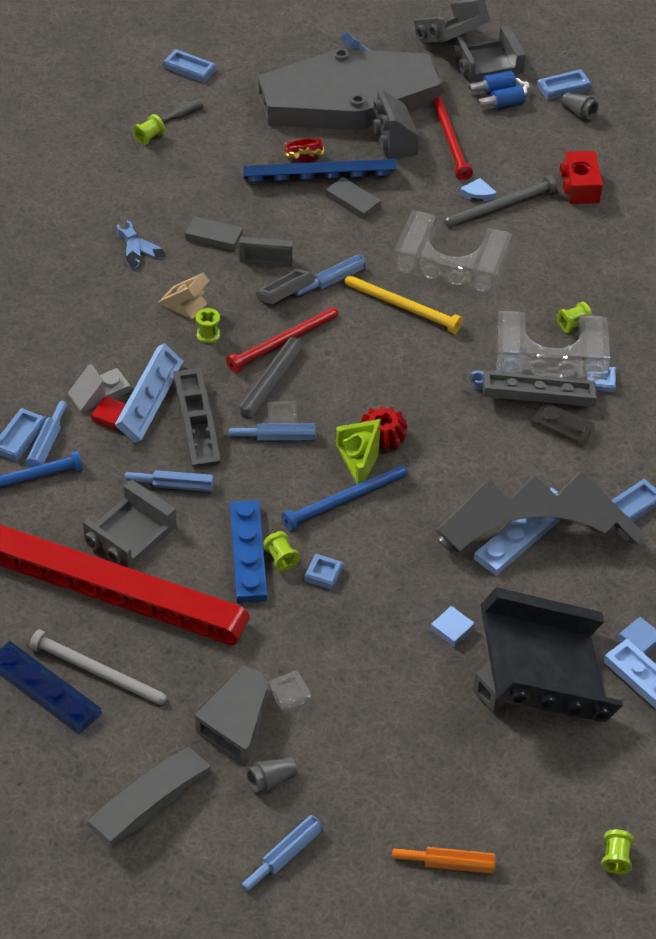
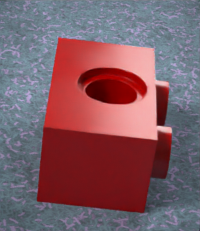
(581, 177)

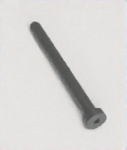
(548, 185)

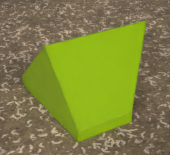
(359, 447)

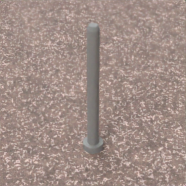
(41, 641)

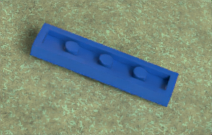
(248, 551)

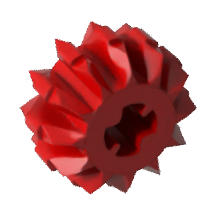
(392, 426)

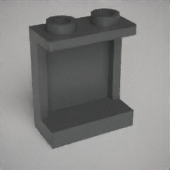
(467, 16)
(490, 56)
(131, 526)

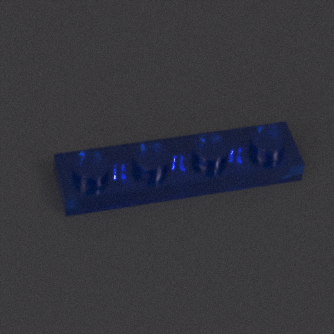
(47, 688)

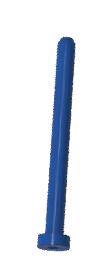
(42, 470)
(291, 519)

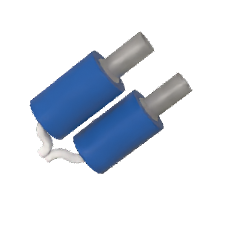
(503, 90)

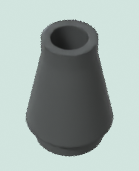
(583, 106)
(269, 774)

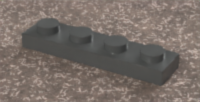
(539, 388)

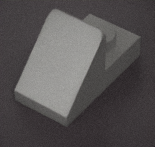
(92, 388)

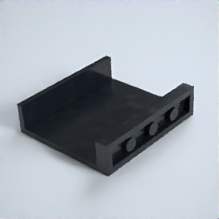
(545, 655)

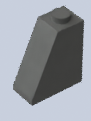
(235, 714)

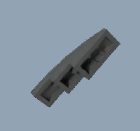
(196, 417)
(147, 795)

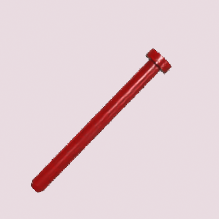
(463, 170)
(235, 363)

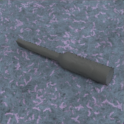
(184, 110)

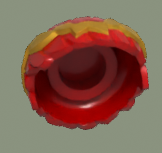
(304, 150)

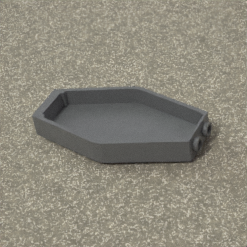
(342, 85)

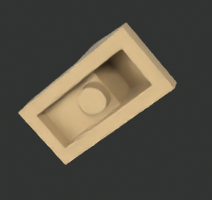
(187, 296)

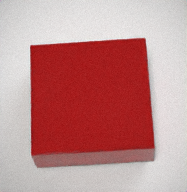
(107, 412)

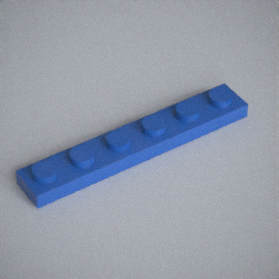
(308, 170)

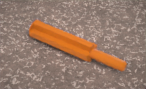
(450, 859)

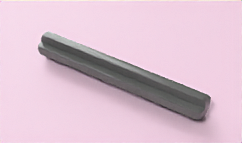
(270, 377)

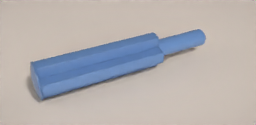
(335, 274)
(278, 431)
(46, 437)
(175, 480)
(285, 850)

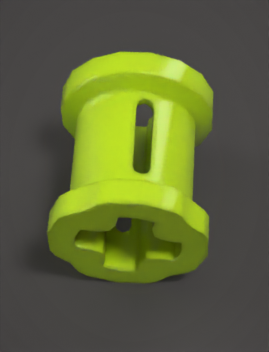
(148, 129)
(570, 318)
(208, 325)
(281, 551)
(617, 851)

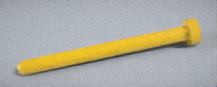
(453, 323)

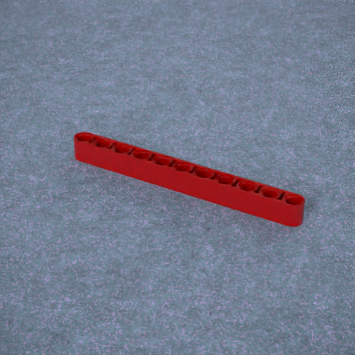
(122, 586)

